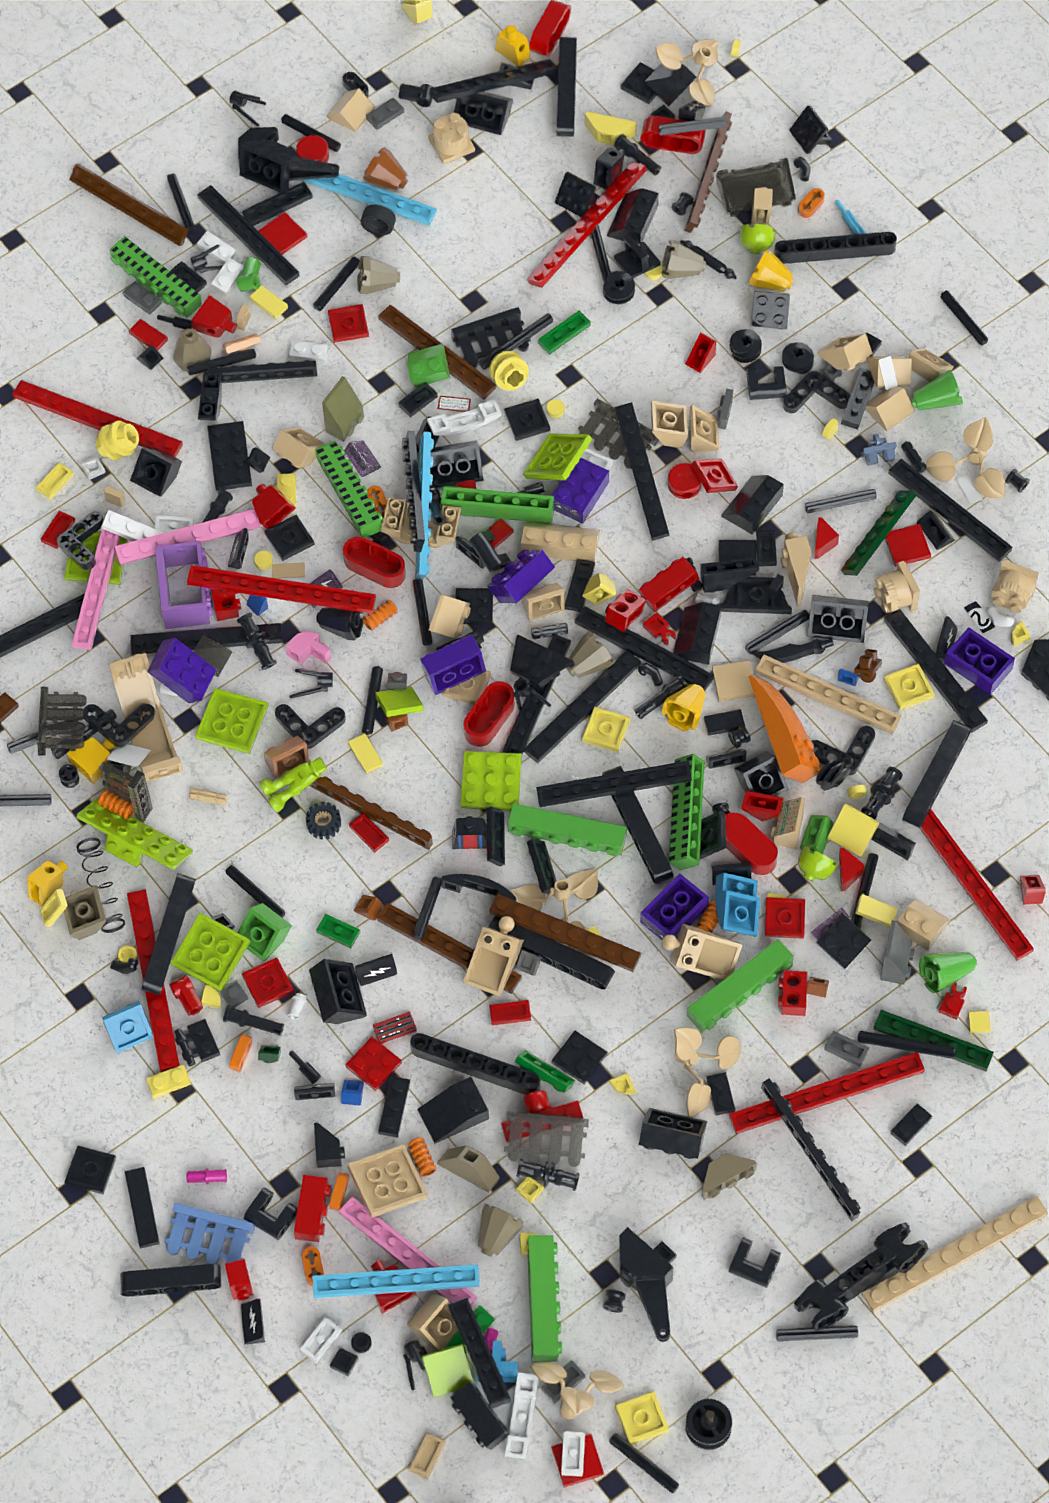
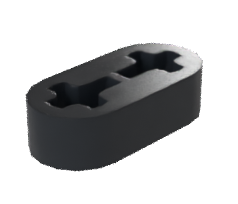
(357, 83)

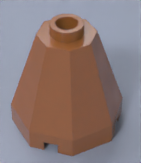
(386, 171)

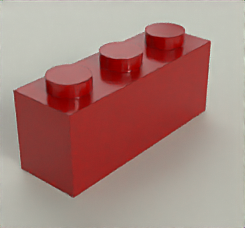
(668, 584)
(312, 1208)

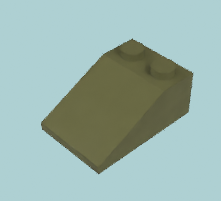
(342, 410)

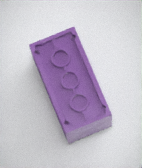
(189, 614)

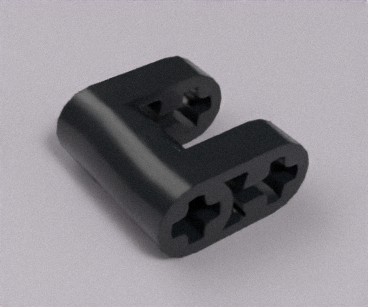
(766, 390)
(482, 545)
(266, 1222)
(750, 1270)

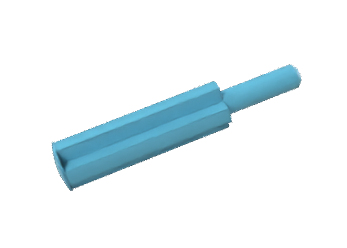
(850, 220)

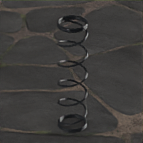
(110, 919)

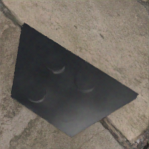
(752, 597)
(537, 662)
(1037, 666)

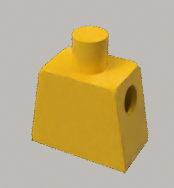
(513, 45)
(90, 758)
(45, 881)

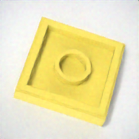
(909, 686)
(606, 729)
(853, 830)
(641, 1418)

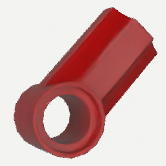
(185, 992)

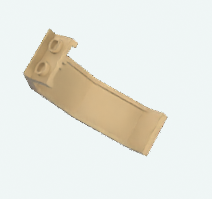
(133, 689)

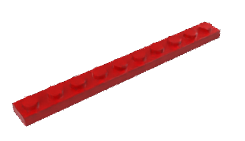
(586, 224)
(91, 416)
(281, 589)
(976, 887)
(157, 1004)
(830, 1091)

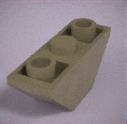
(470, 1166)
(725, 1173)

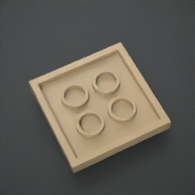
(387, 1181)

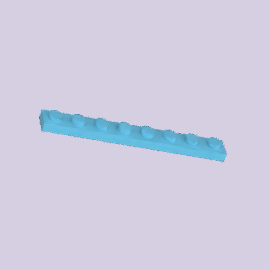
(373, 195)
(425, 479)
(396, 1281)

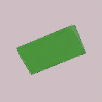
(817, 833)

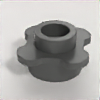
(829, 368)

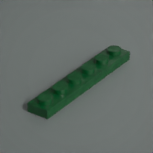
(878, 532)
(904, 1028)

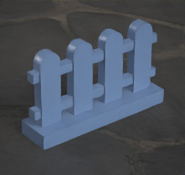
(200, 1229)

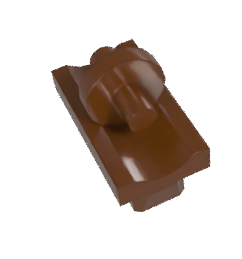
(868, 666)

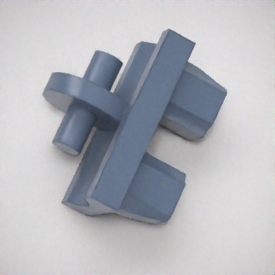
(870, 453)

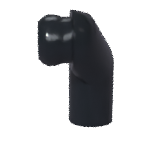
(805, 167)
(652, 671)
(126, 968)

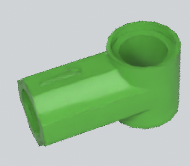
(249, 279)

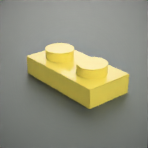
(287, 485)
(168, 1081)

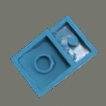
(737, 904)

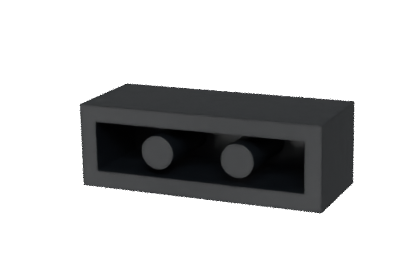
(479, 1416)

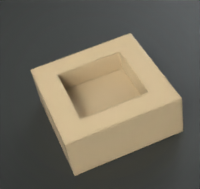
(243, 317)
(114, 496)

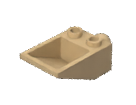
(797, 563)
(707, 953)
(491, 961)

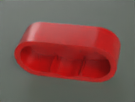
(550, 28)
(683, 142)
(374, 562)
(489, 714)
(750, 844)

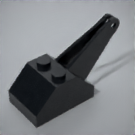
(273, 167)
(649, 1275)

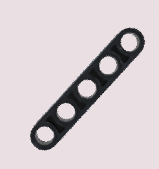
(170, 1280)

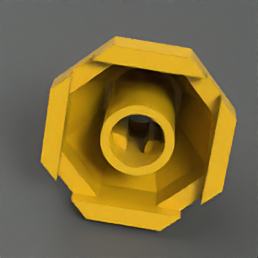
(771, 273)
(685, 707)

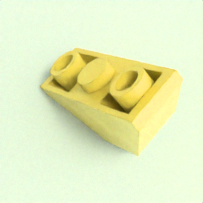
(418, 10)
(608, 128)

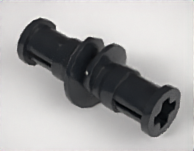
(256, 641)
(882, 792)
(547, 1174)

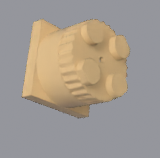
(451, 138)
(1014, 586)
(897, 589)

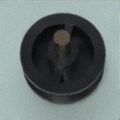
(708, 1424)

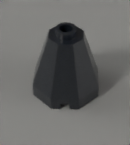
(341, 622)

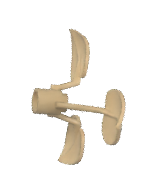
(704, 54)
(976, 435)
(582, 884)
(686, 1042)
(573, 1399)

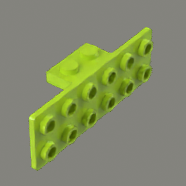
(132, 838)

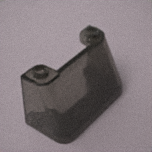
(739, 186)

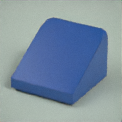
(257, 604)
(848, 677)
(352, 1092)

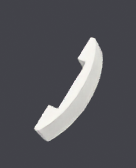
(465, 421)
(522, 1416)

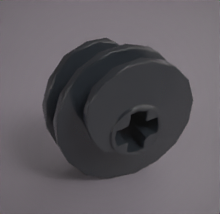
(619, 287)
(745, 345)
(798, 358)
(832, 776)

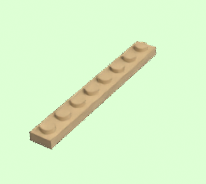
(828, 694)

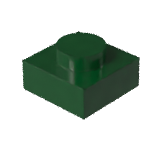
(269, 1054)

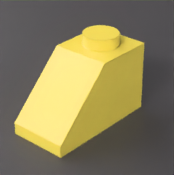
(599, 589)

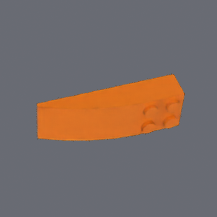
(786, 733)

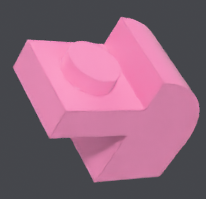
(307, 644)

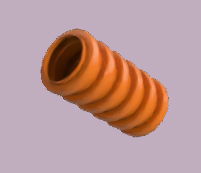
(380, 615)
(116, 804)
(709, 918)
(422, 1157)

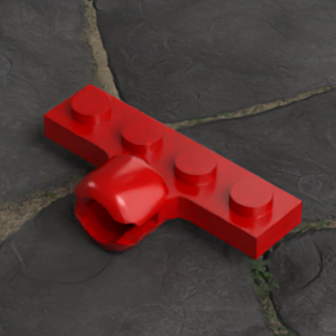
(538, 1103)

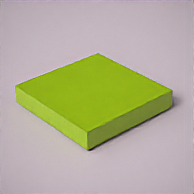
(399, 701)
(447, 1370)

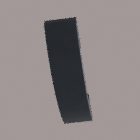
(455, 882)

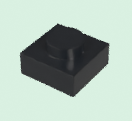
(257, 460)

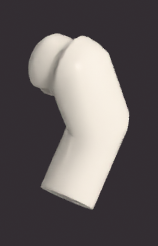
(1000, 620)

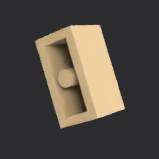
(761, 206)

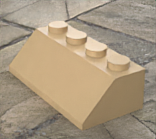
(561, 541)

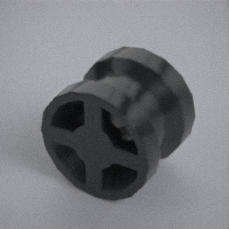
(739, 736)
(71, 772)
(614, 1301)

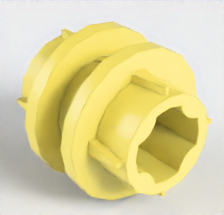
(508, 370)
(117, 440)

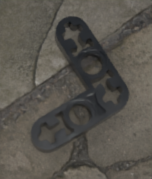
(816, 387)
(76, 540)
(122, 728)
(310, 731)
(846, 757)

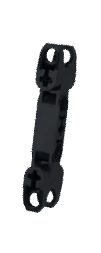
(889, 1254)

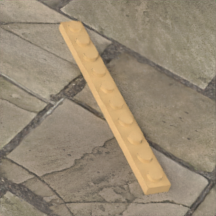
(955, 1253)

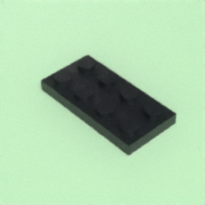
(229, 455)

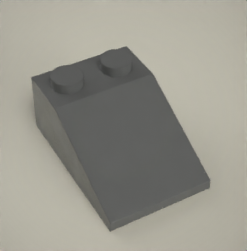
(897, 955)

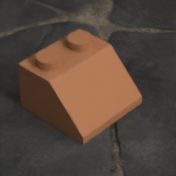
(286, 756)

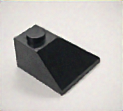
(669, 83)
(155, 470)

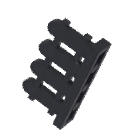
(479, 329)

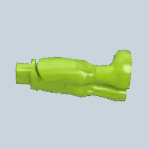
(297, 779)

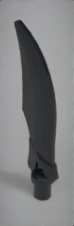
(793, 652)

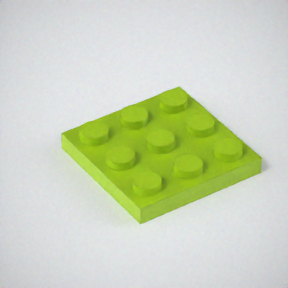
(557, 456)
(75, 573)
(232, 721)
(490, 780)
(210, 952)

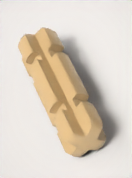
(208, 796)

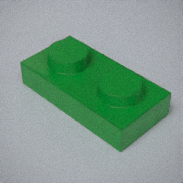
(338, 931)

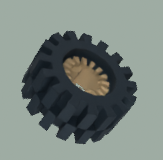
(325, 812)

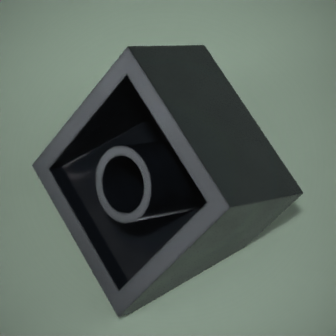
(762, 775)

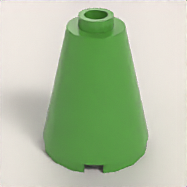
(938, 393)
(945, 969)

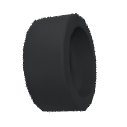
(381, 213)

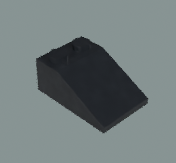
(454, 1110)

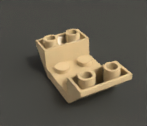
(397, 523)

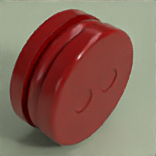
(313, 148)
(683, 481)

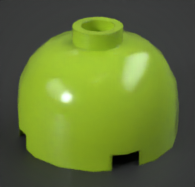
(757, 237)
(815, 865)

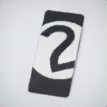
(979, 617)

